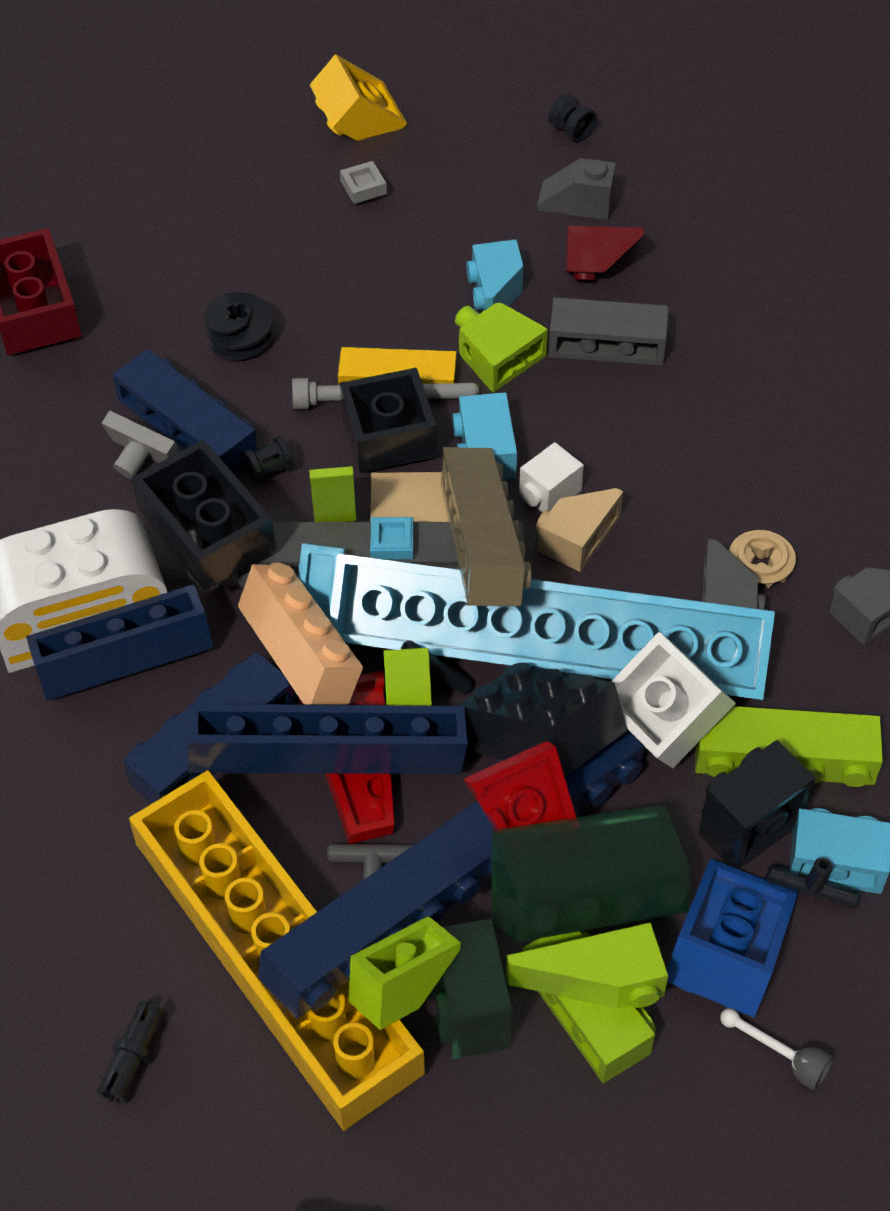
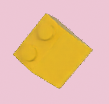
(355, 101)

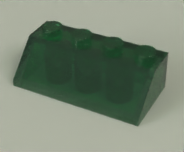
(587, 873)

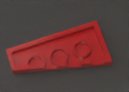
(364, 799)

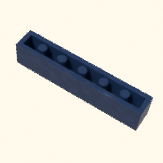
(326, 739)

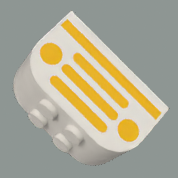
(71, 574)

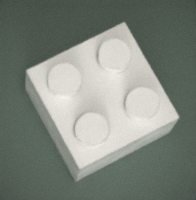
(668, 700)

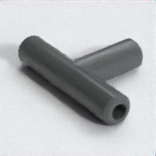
(370, 854)

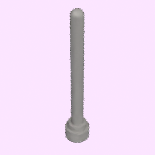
(307, 393)

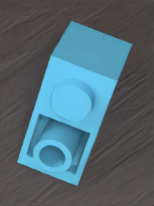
(496, 273)

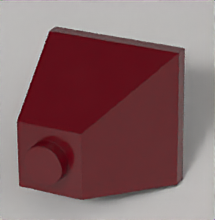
(597, 248)

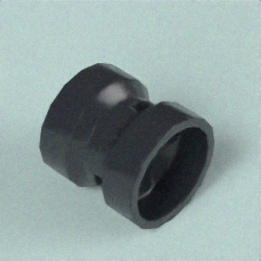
(574, 119)

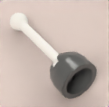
(809, 1064)

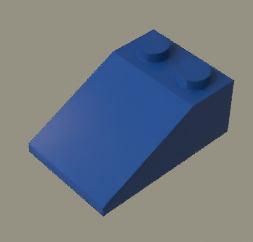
(731, 938)

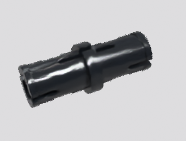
(131, 1052)

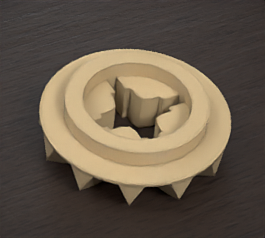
(762, 545)

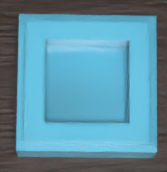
(391, 538)

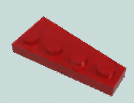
(523, 789)

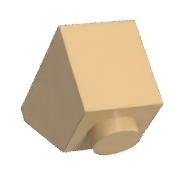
(578, 526)

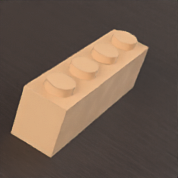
(299, 636)

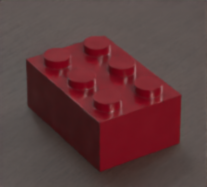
(34, 294)

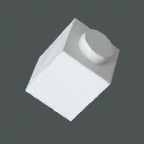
(550, 477)

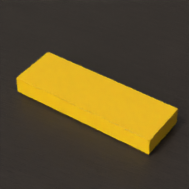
(368, 362)

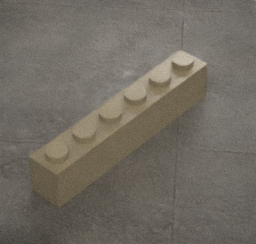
(483, 528)

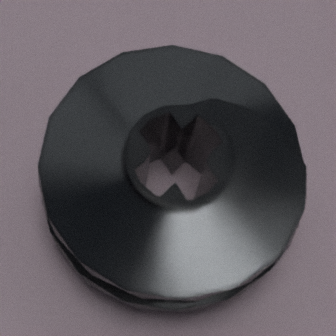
(238, 325)

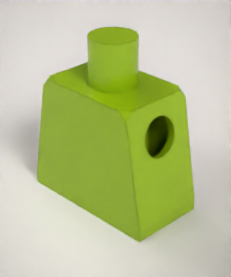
(499, 343)

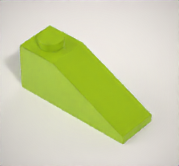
(333, 494)
(600, 969)

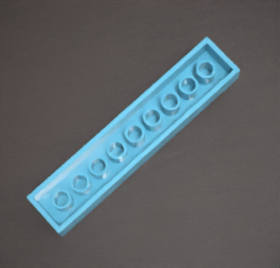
(554, 628)

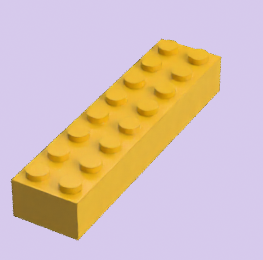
(243, 905)

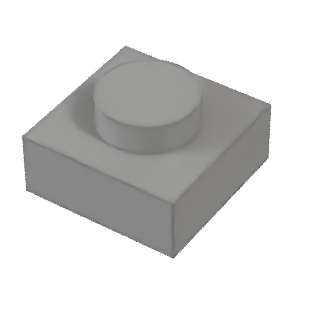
(363, 182)

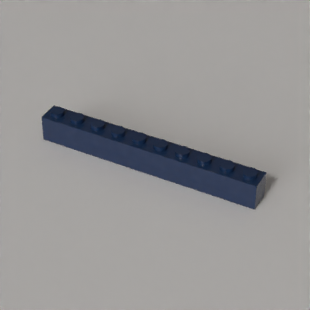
(421, 882)

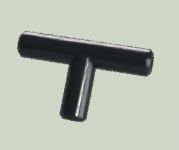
(443, 671)
(814, 883)

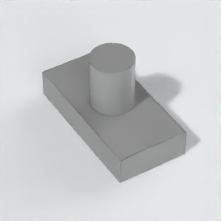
(138, 443)

